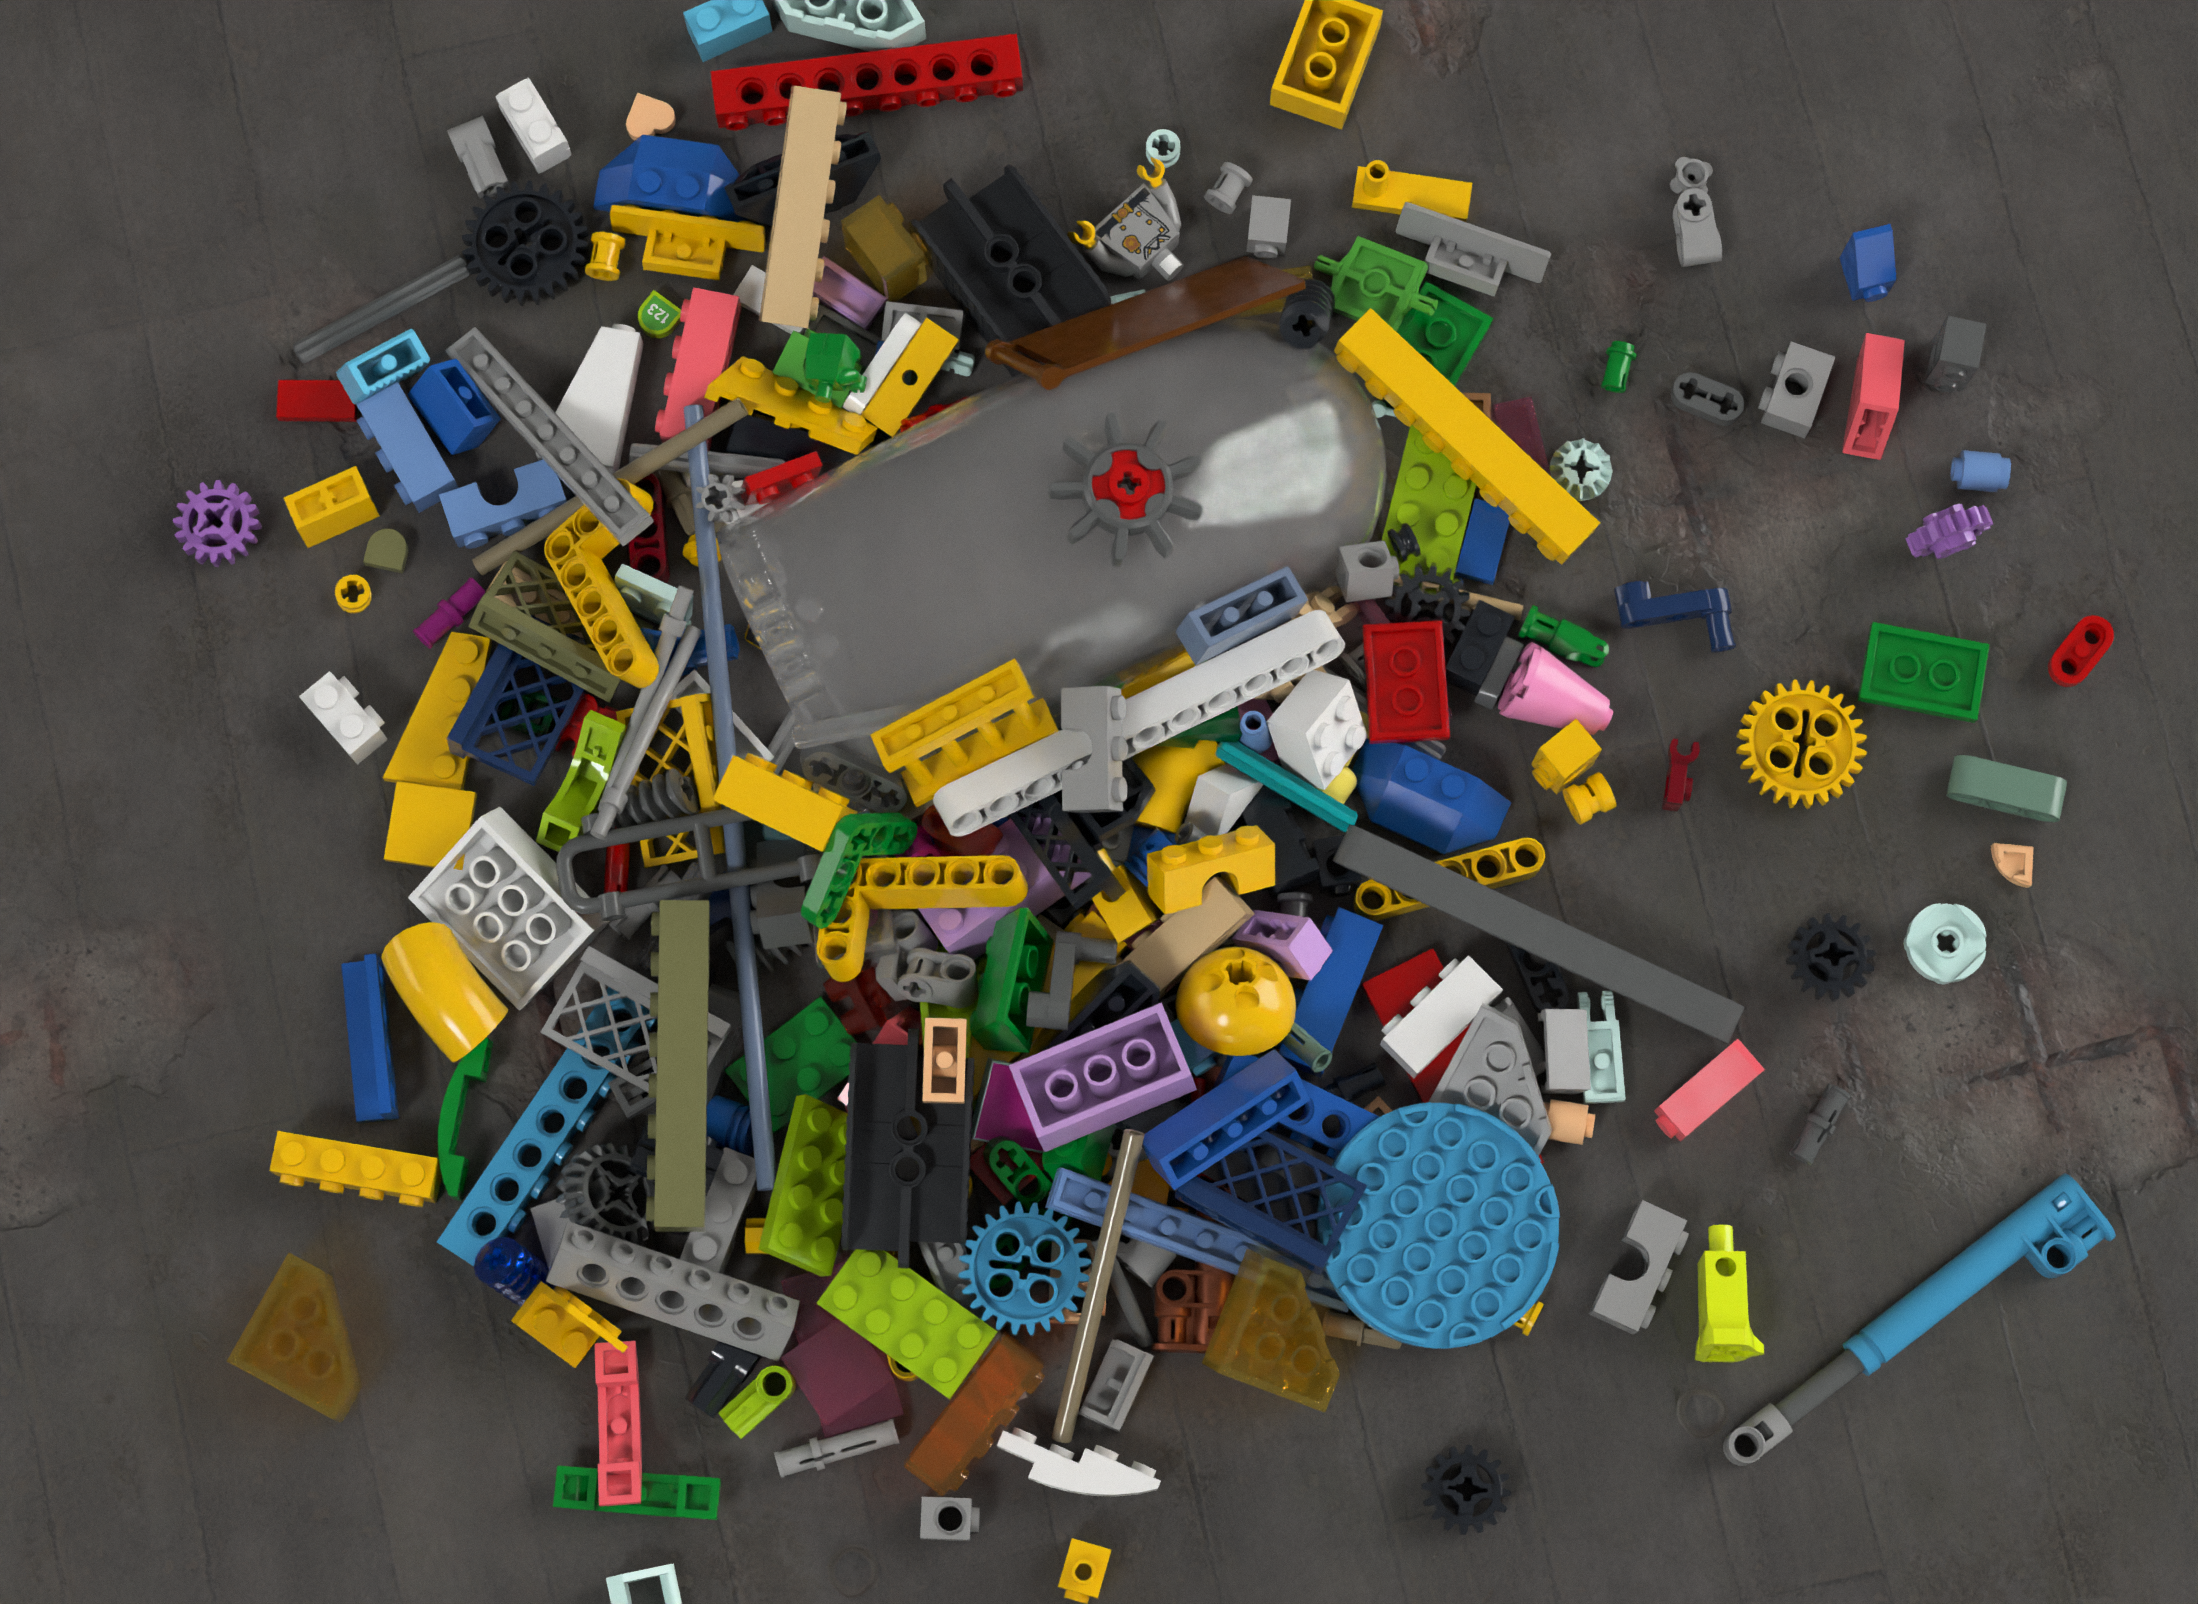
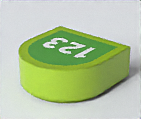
(658, 316)

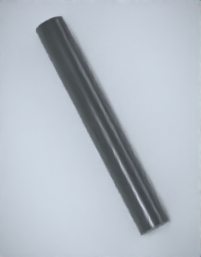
(1128, 1303)

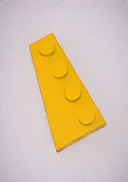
(423, 748)

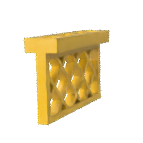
(701, 746)

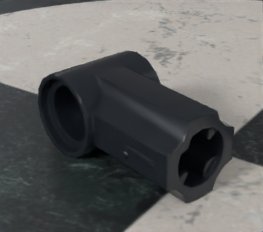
(725, 1370)

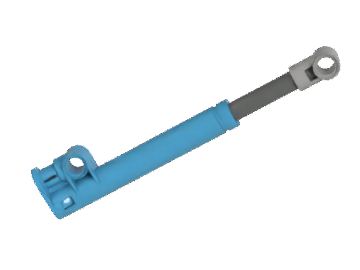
(2048, 1220)

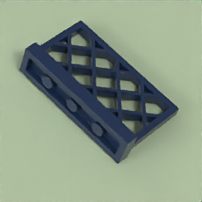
(485, 700)
(1263, 1226)

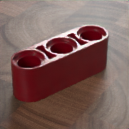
(656, 547)

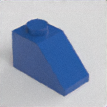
(1869, 263)

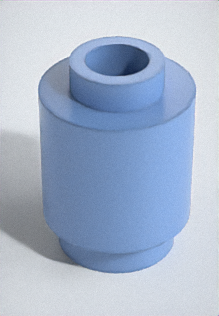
(1980, 471)

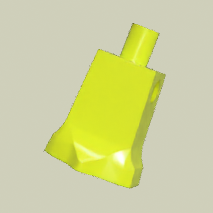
(1724, 1302)

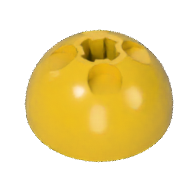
(1236, 1002)

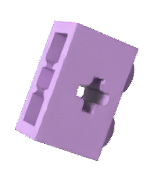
(1287, 940)

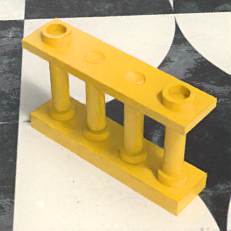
(955, 715)

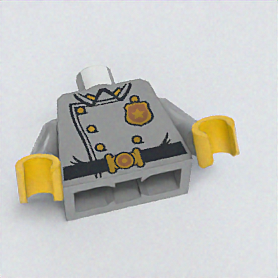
(1137, 232)

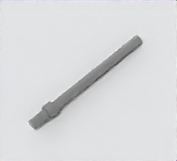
(671, 627)
(615, 798)

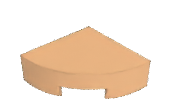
(2014, 862)

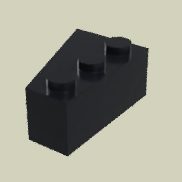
(1292, 861)

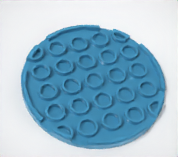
(1448, 1229)

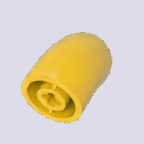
(1174, 778)
(442, 988)

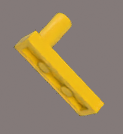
(1388, 191)

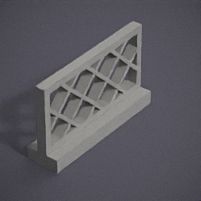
(629, 985)

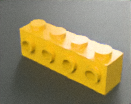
(356, 1167)

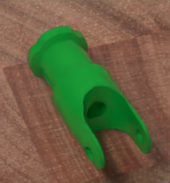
(1564, 638)

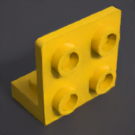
(564, 1323)

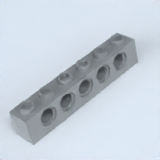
(673, 1291)

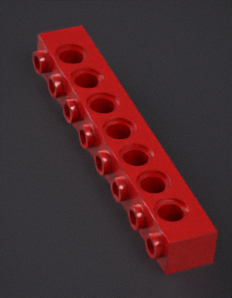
(882, 66)

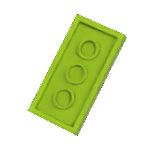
(1433, 505)
(808, 1189)
(908, 1319)

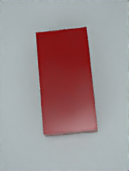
(314, 401)

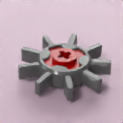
(1110, 505)

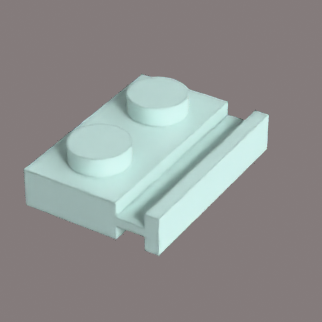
(647, 595)

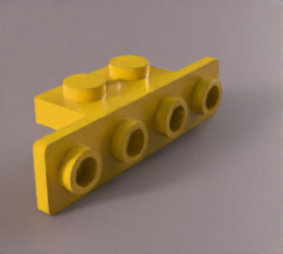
(686, 242)

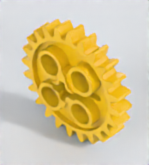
(1767, 737)

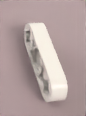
(883, 362)

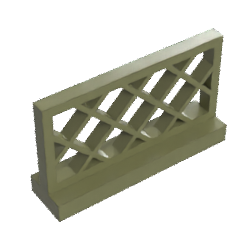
(536, 641)

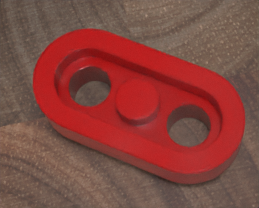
(2079, 652)

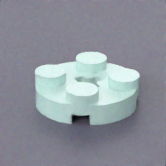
(1968, 943)

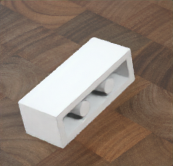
(1439, 1015)

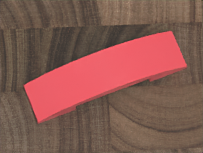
(618, 1425)

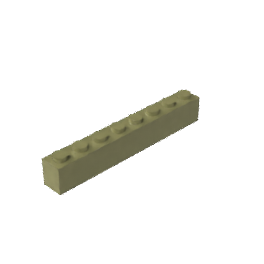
(681, 1066)

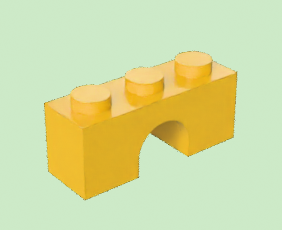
(1180, 871)

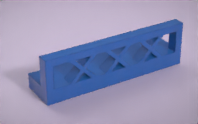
(370, 1040)

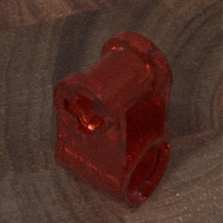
(978, 843)

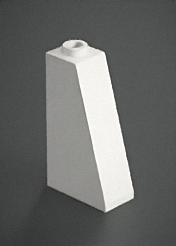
(603, 393)

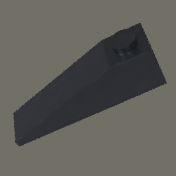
(762, 438)

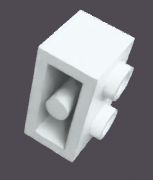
(343, 717)

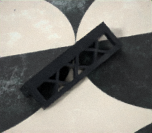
(1080, 848)

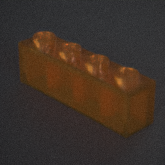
(974, 1414)

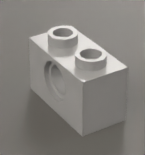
(1809, 370)

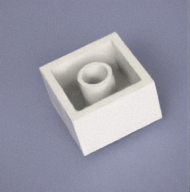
(1317, 728)

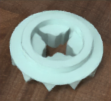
(1594, 481)

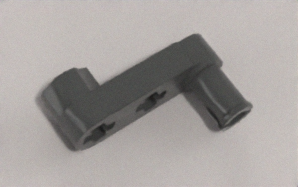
(1052, 1008)

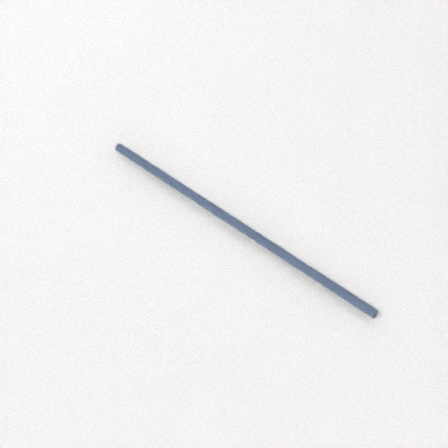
(734, 832)

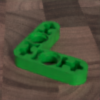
(851, 839)
(1002, 1171)

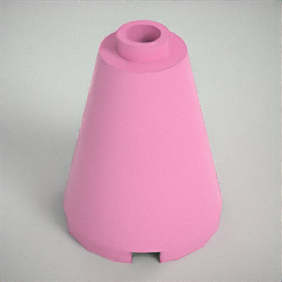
(1552, 694)

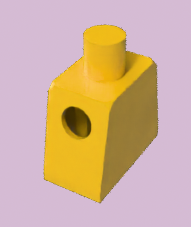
(1132, 910)

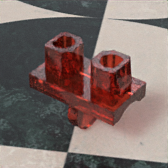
(867, 998)

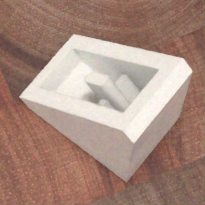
(1220, 799)

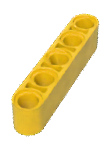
(1466, 865)

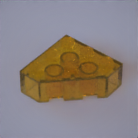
(1273, 1335)
(301, 1341)

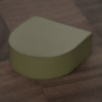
(386, 551)

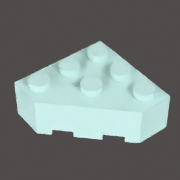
(855, 23)

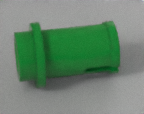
(1618, 366)

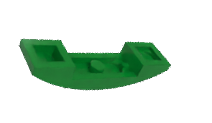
(471, 1067)
(661, 1494)

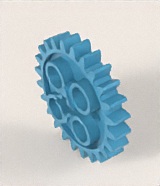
(1031, 1231)

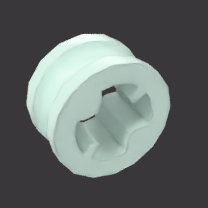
(1173, 143)

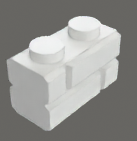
(533, 125)

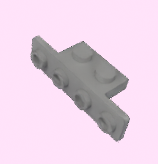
(1468, 252)

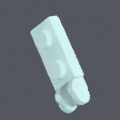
(1604, 1053)

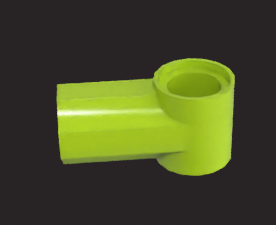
(755, 1402)

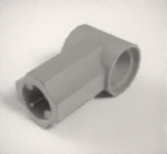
(476, 149)

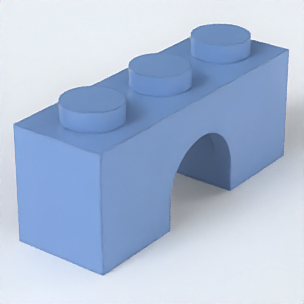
(475, 520)

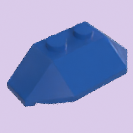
(669, 176)
(1426, 798)

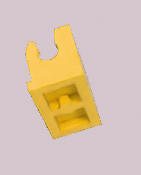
(331, 507)

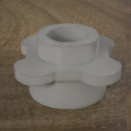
(1687, 167)

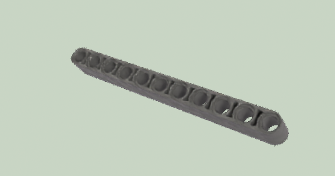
(1538, 933)

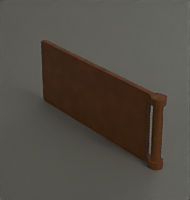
(1144, 320)

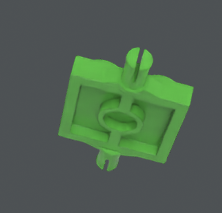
(1377, 280)

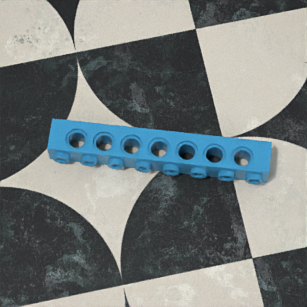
(552, 1098)

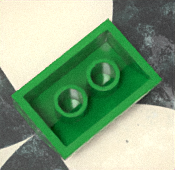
(1014, 967)

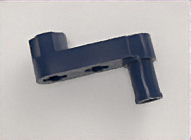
(1641, 610)

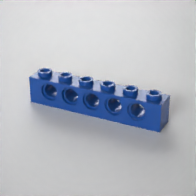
(1322, 1104)

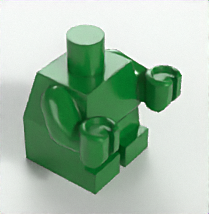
(831, 365)

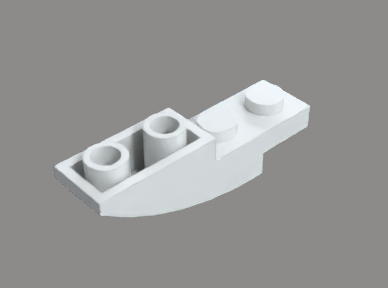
(1094, 1475)

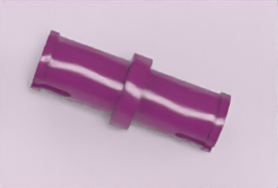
(449, 613)

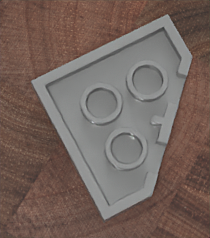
(1497, 1077)

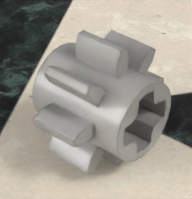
(711, 492)

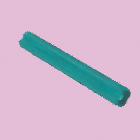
(1286, 784)

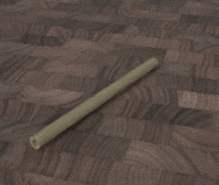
(632, 472)
(1098, 1285)

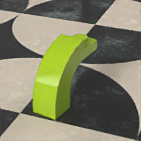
(584, 782)

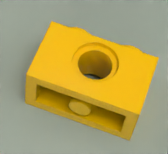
(1565, 757)

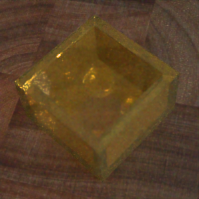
(885, 249)

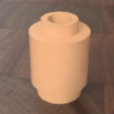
(1569, 1121)

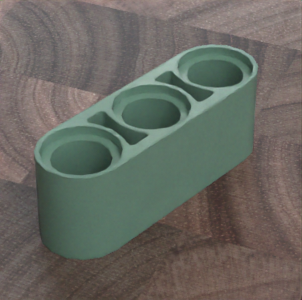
(2006, 788)

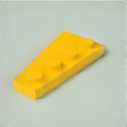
(791, 405)

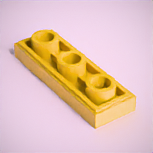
(894, 397)

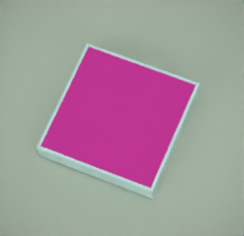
(1001, 1109)

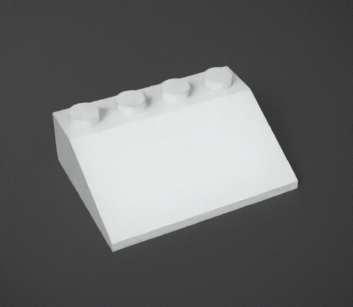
(506, 908)

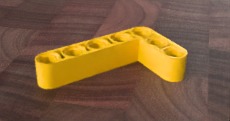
(576, 558)
(908, 893)

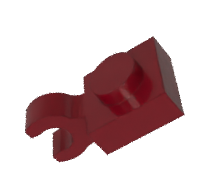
(1677, 785)

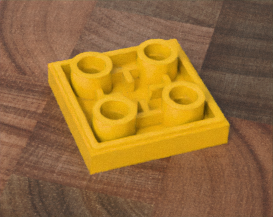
(427, 823)

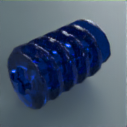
(510, 1269)

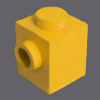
(1084, 1570)

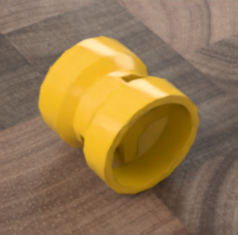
(1589, 798)

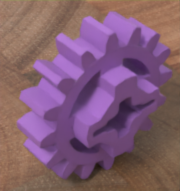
(1949, 531)
(206, 534)

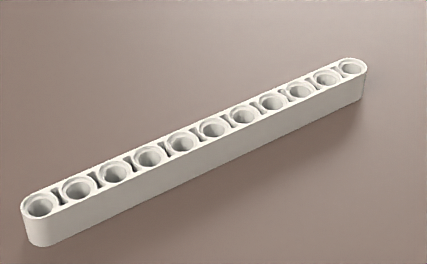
(1149, 720)

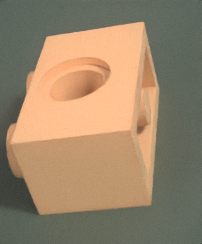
(944, 1060)

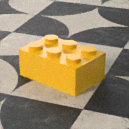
(1326, 59)
(781, 800)

